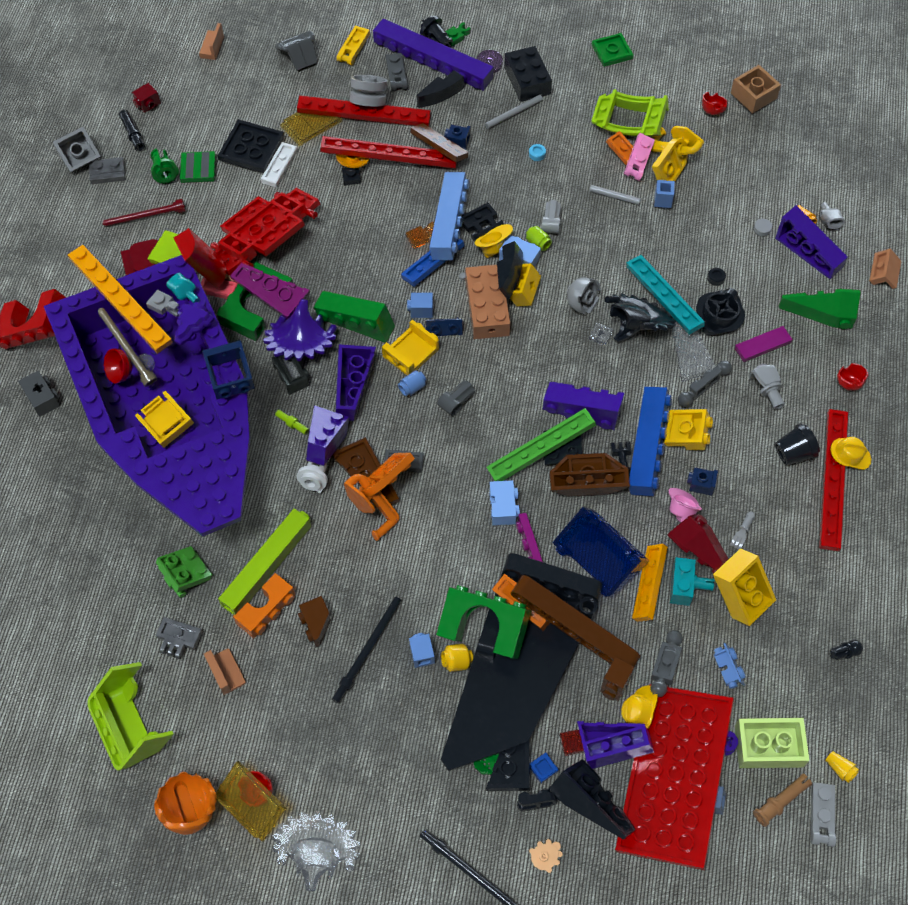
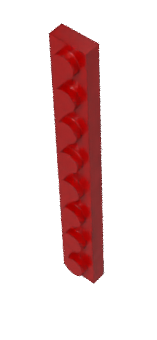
(346, 109)
(385, 152)
(833, 484)

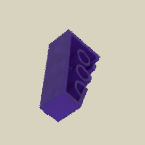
(810, 242)
(352, 375)
(568, 401)

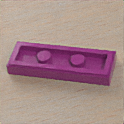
(763, 343)

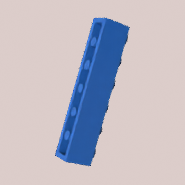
(649, 440)

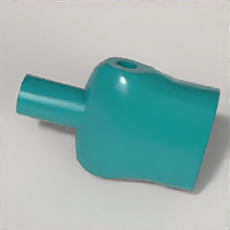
(182, 287)

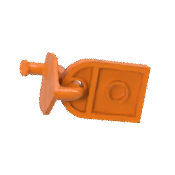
(371, 487)

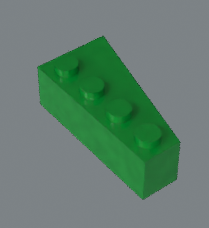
(356, 314)

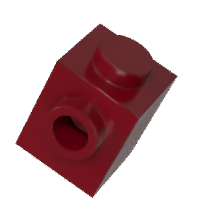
(146, 98)

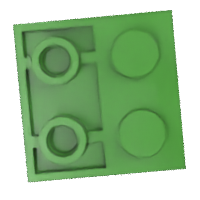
(183, 570)

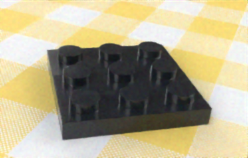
(251, 146)

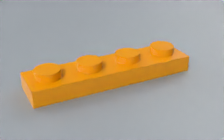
(650, 583)

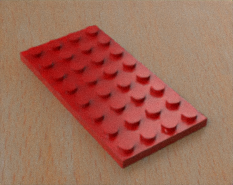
(677, 786)

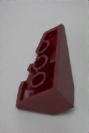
(698, 537)

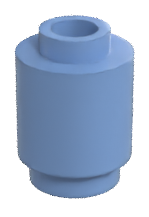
(412, 383)

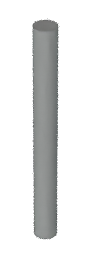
(514, 111)

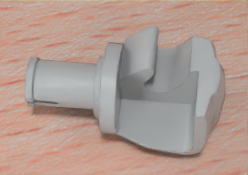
(770, 380)

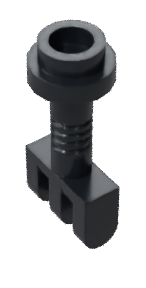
(621, 452)

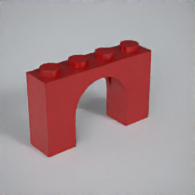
(13, 318)

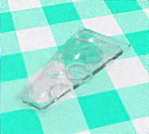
(691, 353)

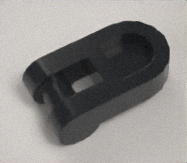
(536, 801)

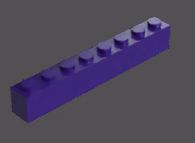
(432, 53)

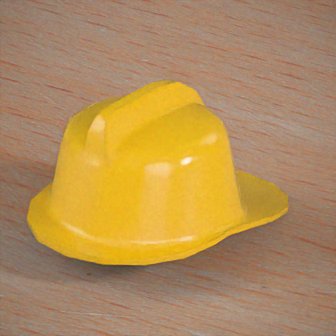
(493, 240)
(851, 453)
(640, 707)

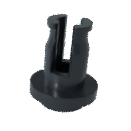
(432, 29)

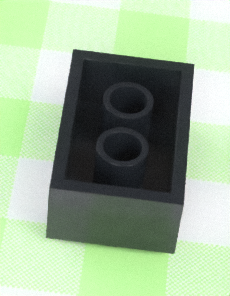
(527, 73)

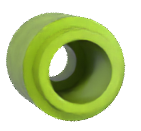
(538, 237)

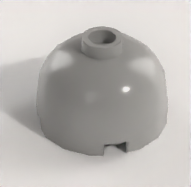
(583, 294)

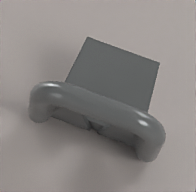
(299, 49)

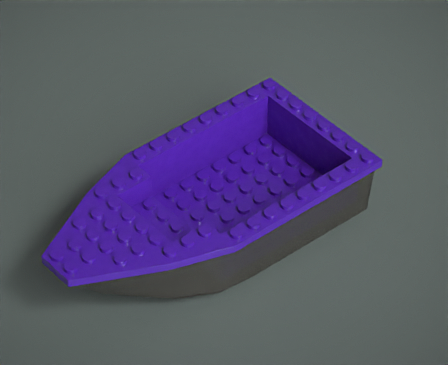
(205, 467)

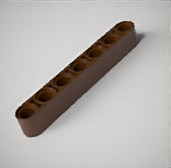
(572, 622)

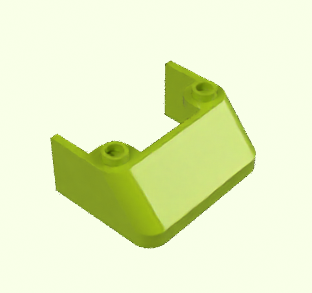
(119, 720)

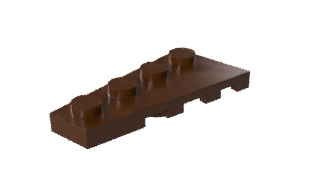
(360, 459)

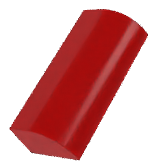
(201, 257)

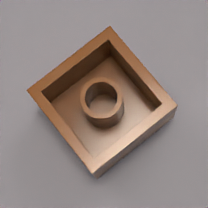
(755, 88)

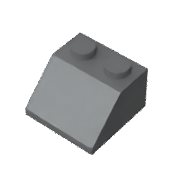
(76, 149)

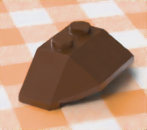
(588, 475)

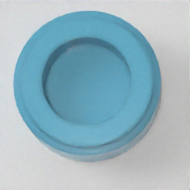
(537, 152)

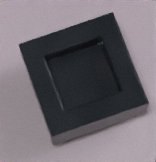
(351, 176)

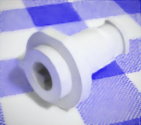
(313, 477)

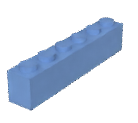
(448, 216)

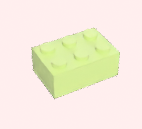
(771, 743)

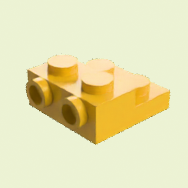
(689, 429)

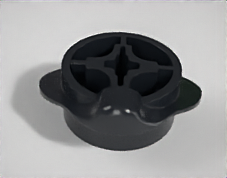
(720, 311)

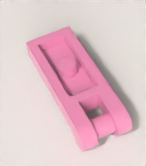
(639, 156)

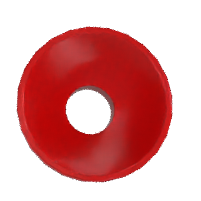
(117, 365)

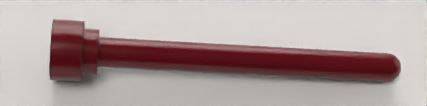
(177, 206)

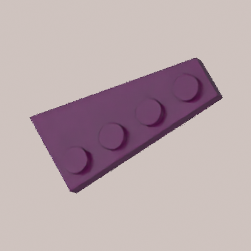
(271, 290)

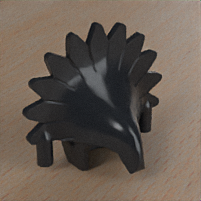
(637, 315)

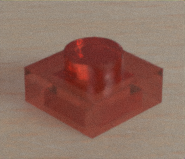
(571, 742)

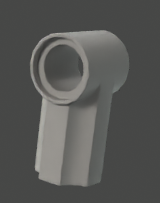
(551, 220)

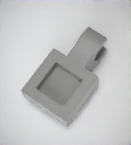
(162, 302)

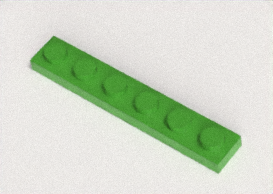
(541, 445)

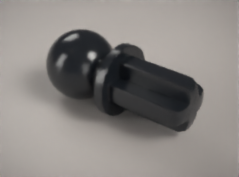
(847, 650)

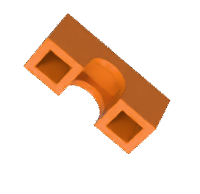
(254, 619)

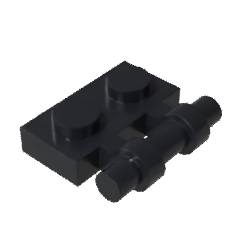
(478, 217)

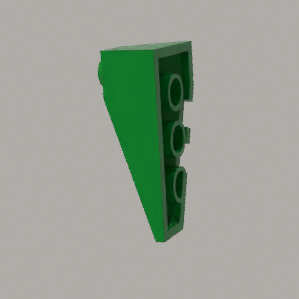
(831, 309)

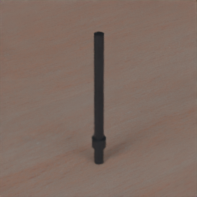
(346, 682)
(440, 848)

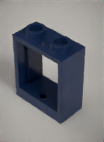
(222, 355)

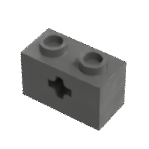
(39, 393)

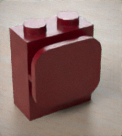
(136, 256)

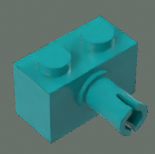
(685, 581)

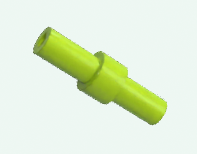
(292, 422)

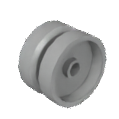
(368, 90)

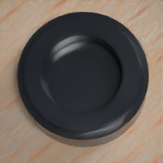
(716, 276)

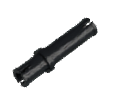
(133, 134)

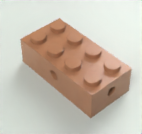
(486, 303)

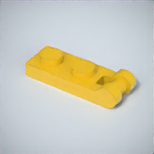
(353, 45)

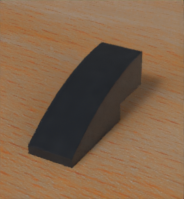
(440, 89)
(509, 268)

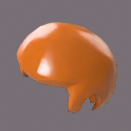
(185, 803)

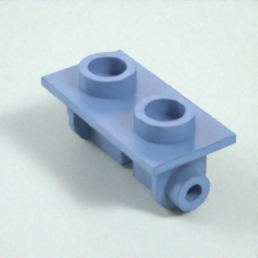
(727, 658)

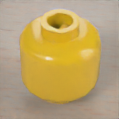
(456, 657)

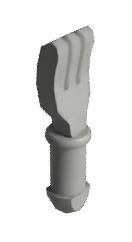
(740, 536)

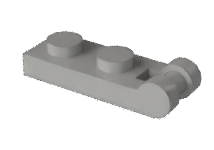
(823, 814)

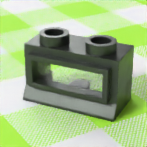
(291, 373)

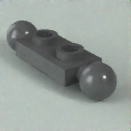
(708, 379)
(666, 663)

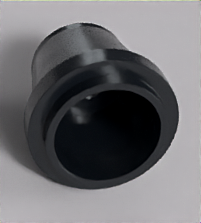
(797, 445)

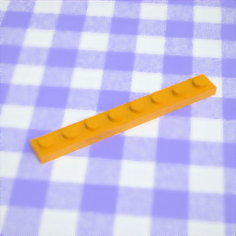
(120, 299)

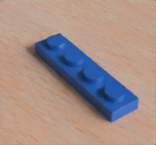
(424, 267)

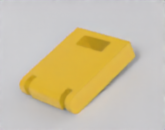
(162, 417)

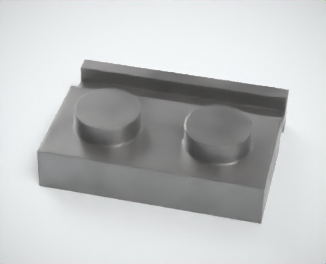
(107, 170)

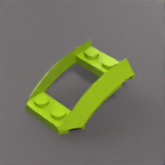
(653, 120)

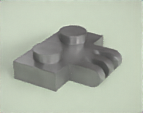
(177, 637)

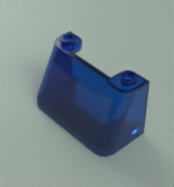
(600, 550)

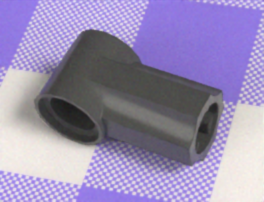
(453, 401)

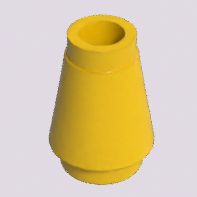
(843, 767)

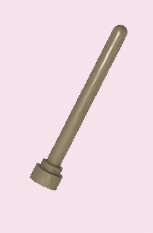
(147, 376)

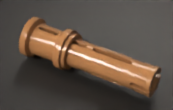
(775, 805)

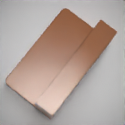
(212, 43)
(885, 268)
(225, 670)

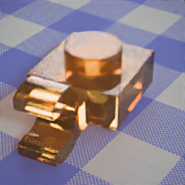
(420, 236)

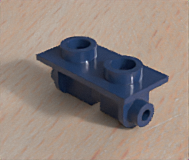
(444, 327)

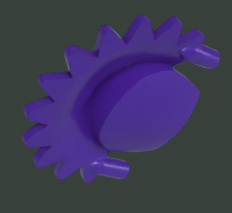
(299, 334)

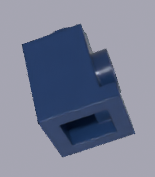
(458, 135)
(702, 481)

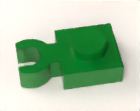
(458, 34)

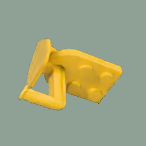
(674, 153)

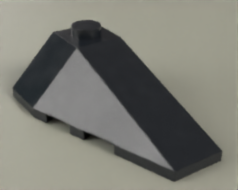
(581, 791)

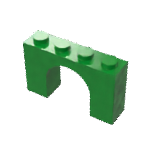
(238, 319)
(512, 619)

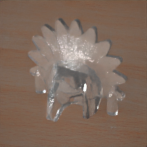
(315, 846)

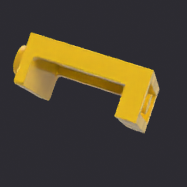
(411, 348)

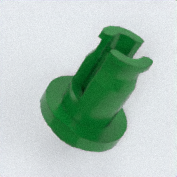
(163, 169)

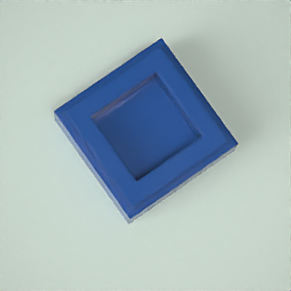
(543, 768)

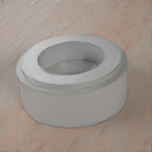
(762, 227)

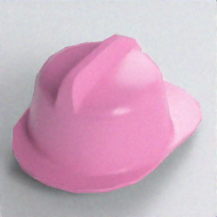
(682, 504)

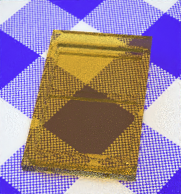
(304, 126)
(250, 802)

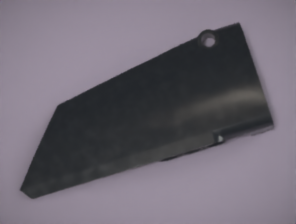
(510, 694)

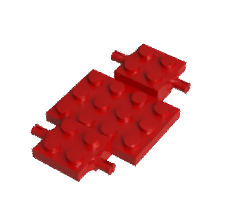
(263, 227)

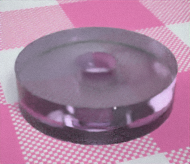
(492, 58)

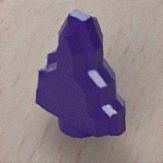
(191, 321)

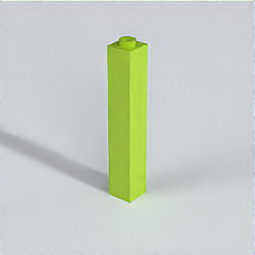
(265, 561)

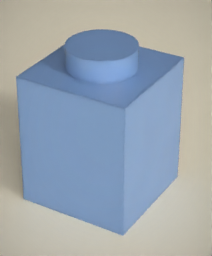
(664, 194)
(421, 305)
(421, 650)

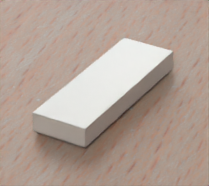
(279, 164)

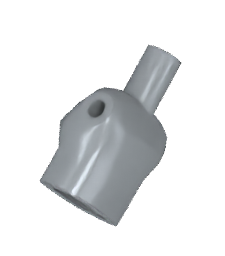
(831, 216)

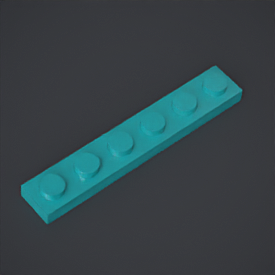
(665, 294)

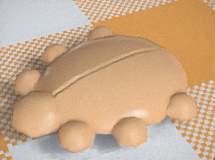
(546, 855)

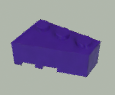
(325, 434)
(613, 742)

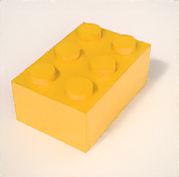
(744, 587)

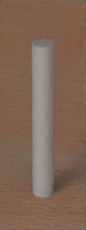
(613, 194)

